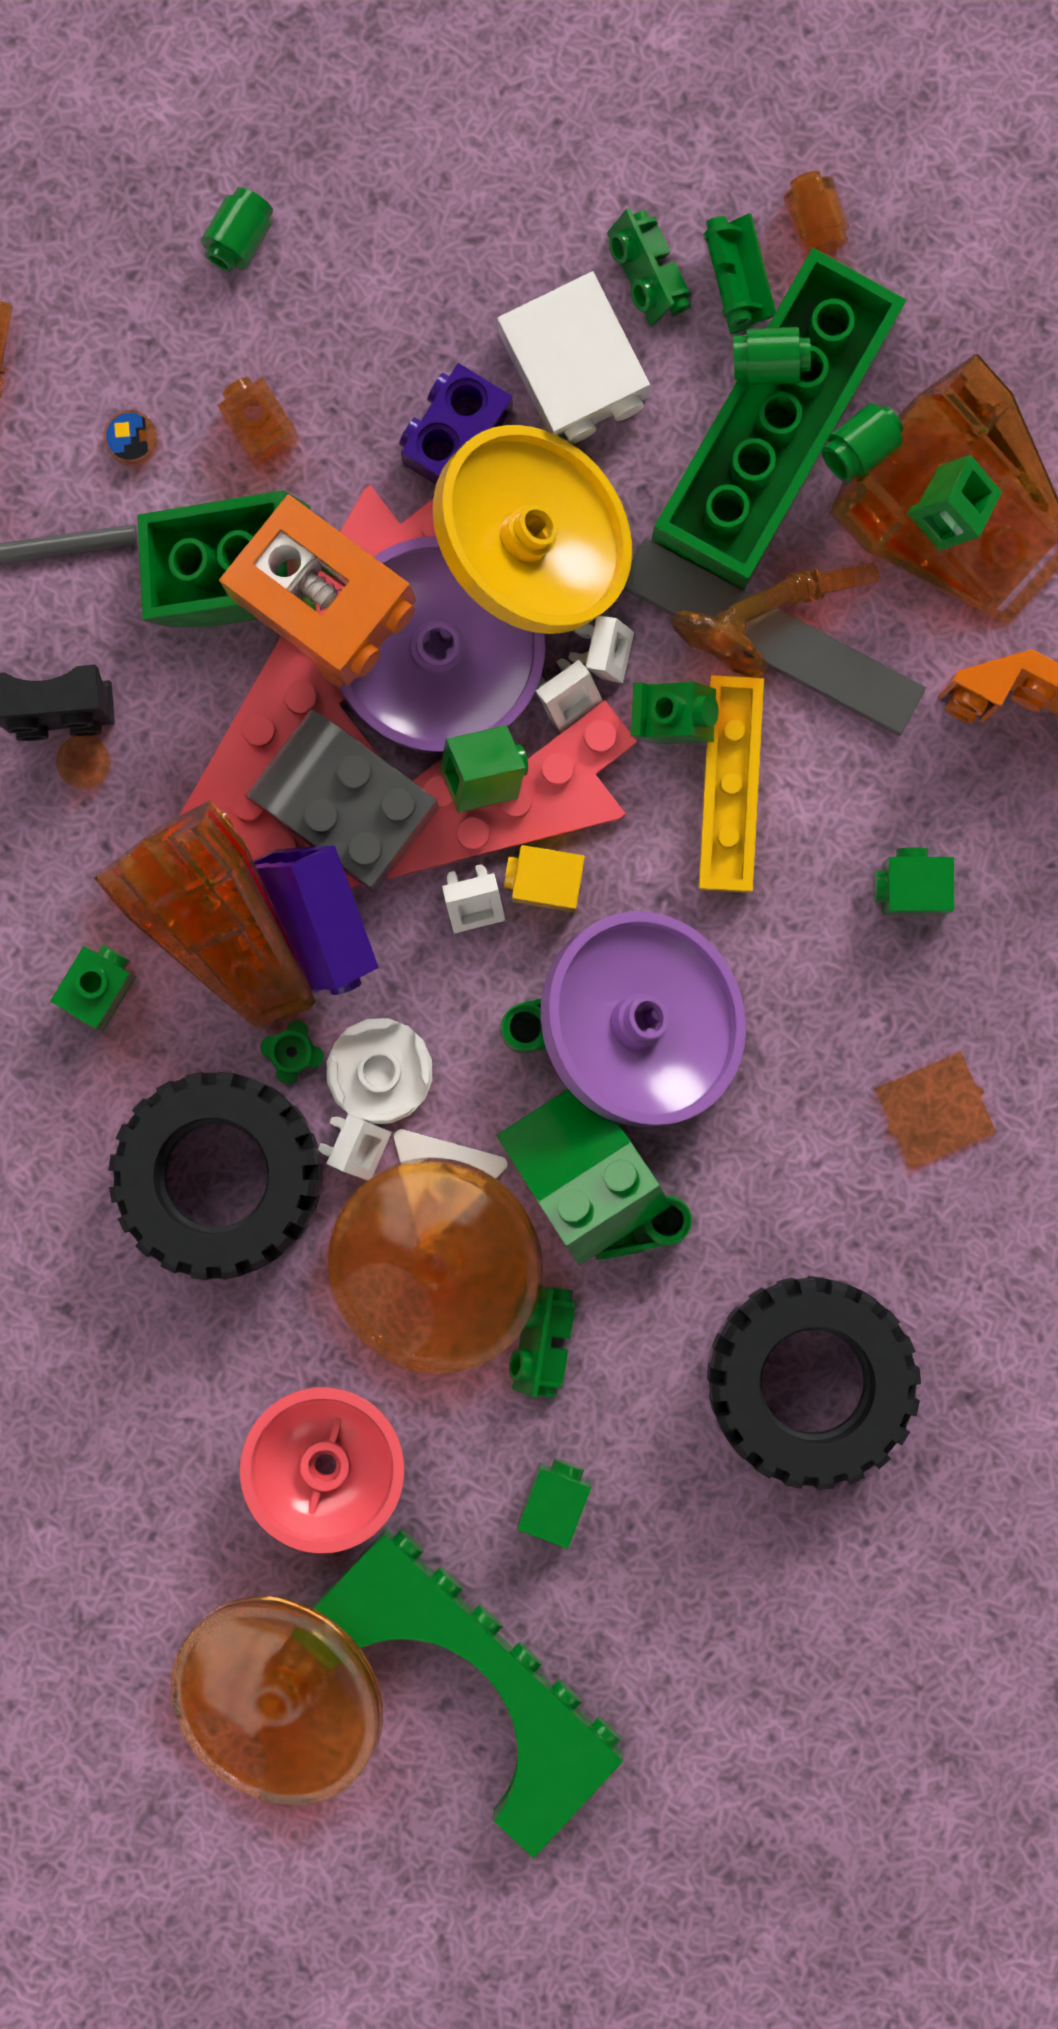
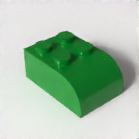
(189, 551)

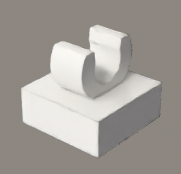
(608, 648)
(568, 694)
(473, 901)
(357, 1146)

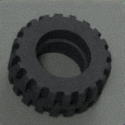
(142, 1183)
(886, 1396)

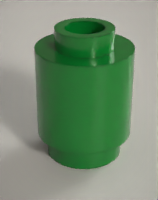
(237, 230)
(771, 356)
(863, 442)

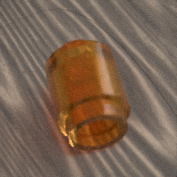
(816, 212)

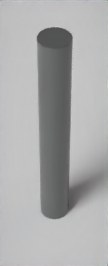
(68, 544)

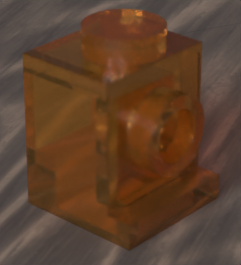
(261, 437)

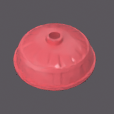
(315, 1508)

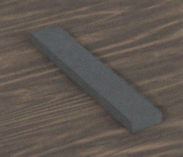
(781, 639)

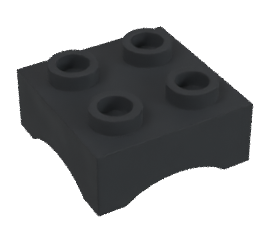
(68, 701)

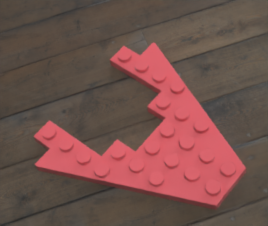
(554, 797)

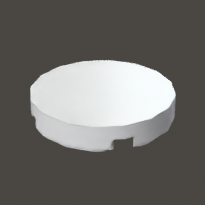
(399, 1078)

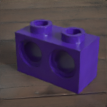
(446, 425)

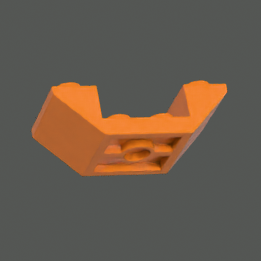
(985, 686)

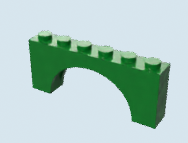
(559, 1749)

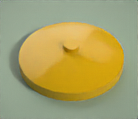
(532, 529)

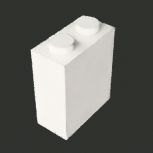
(574, 359)

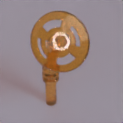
(724, 634)

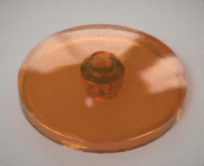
(435, 1265)
(277, 1700)

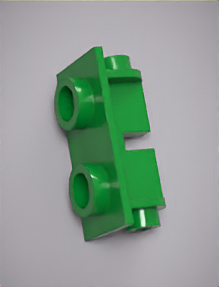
(636, 245)
(739, 272)
(535, 1364)

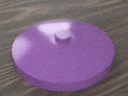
(449, 666)
(643, 1019)

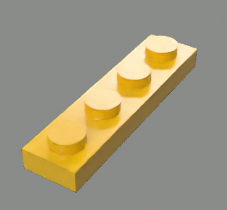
(731, 787)

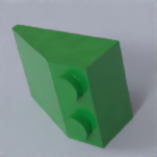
(583, 1174)

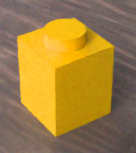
(545, 878)

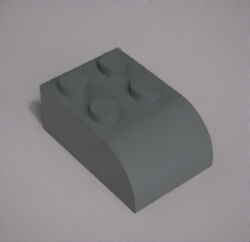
(343, 796)

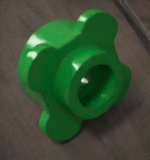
(277, 1047)

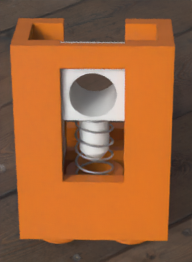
(356, 621)

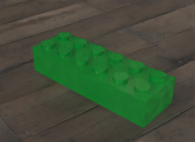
(775, 433)

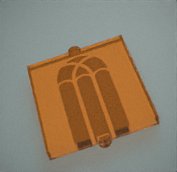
(935, 1110)

